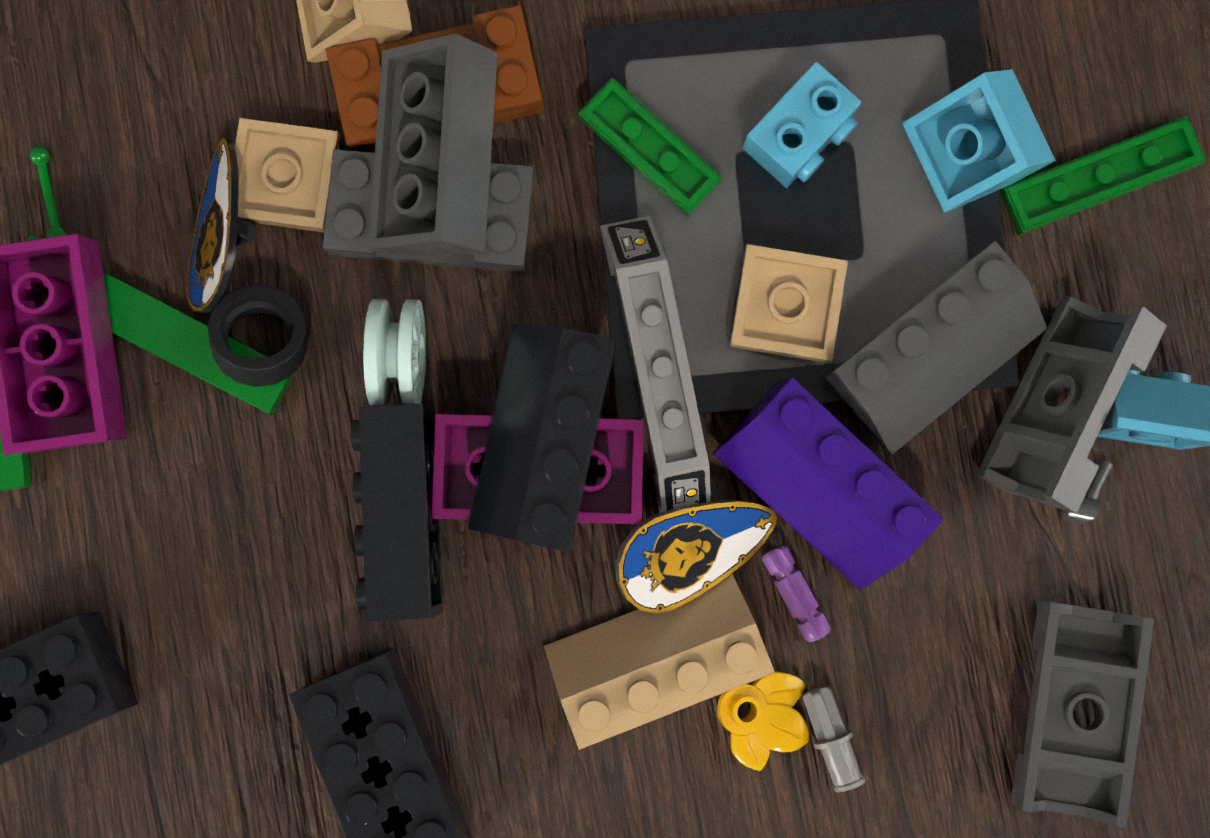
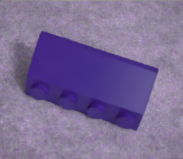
(827, 484)

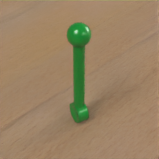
(40, 157)

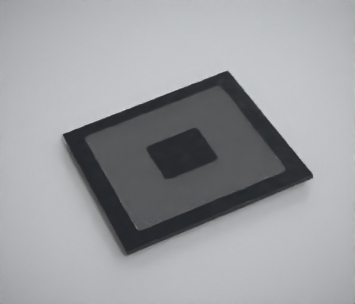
(860, 206)

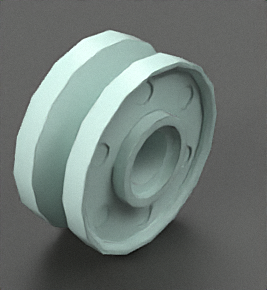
(394, 352)

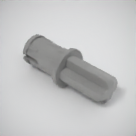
(833, 739)

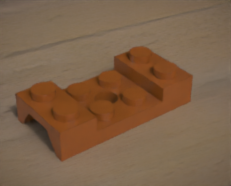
(357, 73)

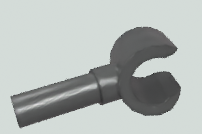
(1090, 506)

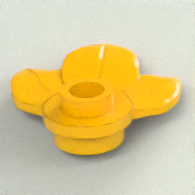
(770, 722)

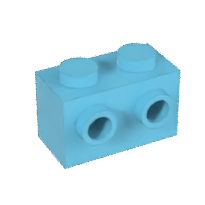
(802, 125)

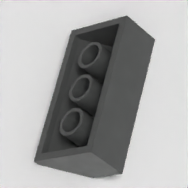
(433, 148)
(940, 348)

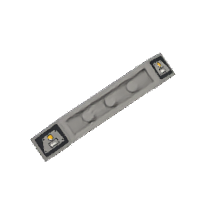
(659, 362)

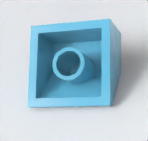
(978, 139)
(1160, 412)

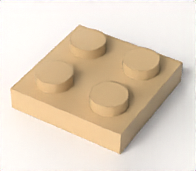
(284, 173)
(788, 303)

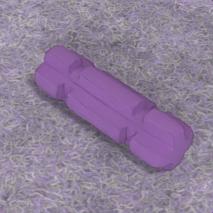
(796, 594)

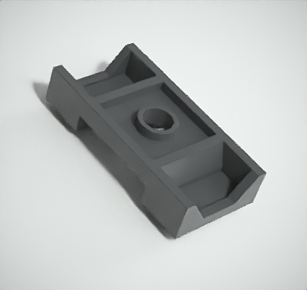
(350, 213)
(1044, 446)
(1088, 767)

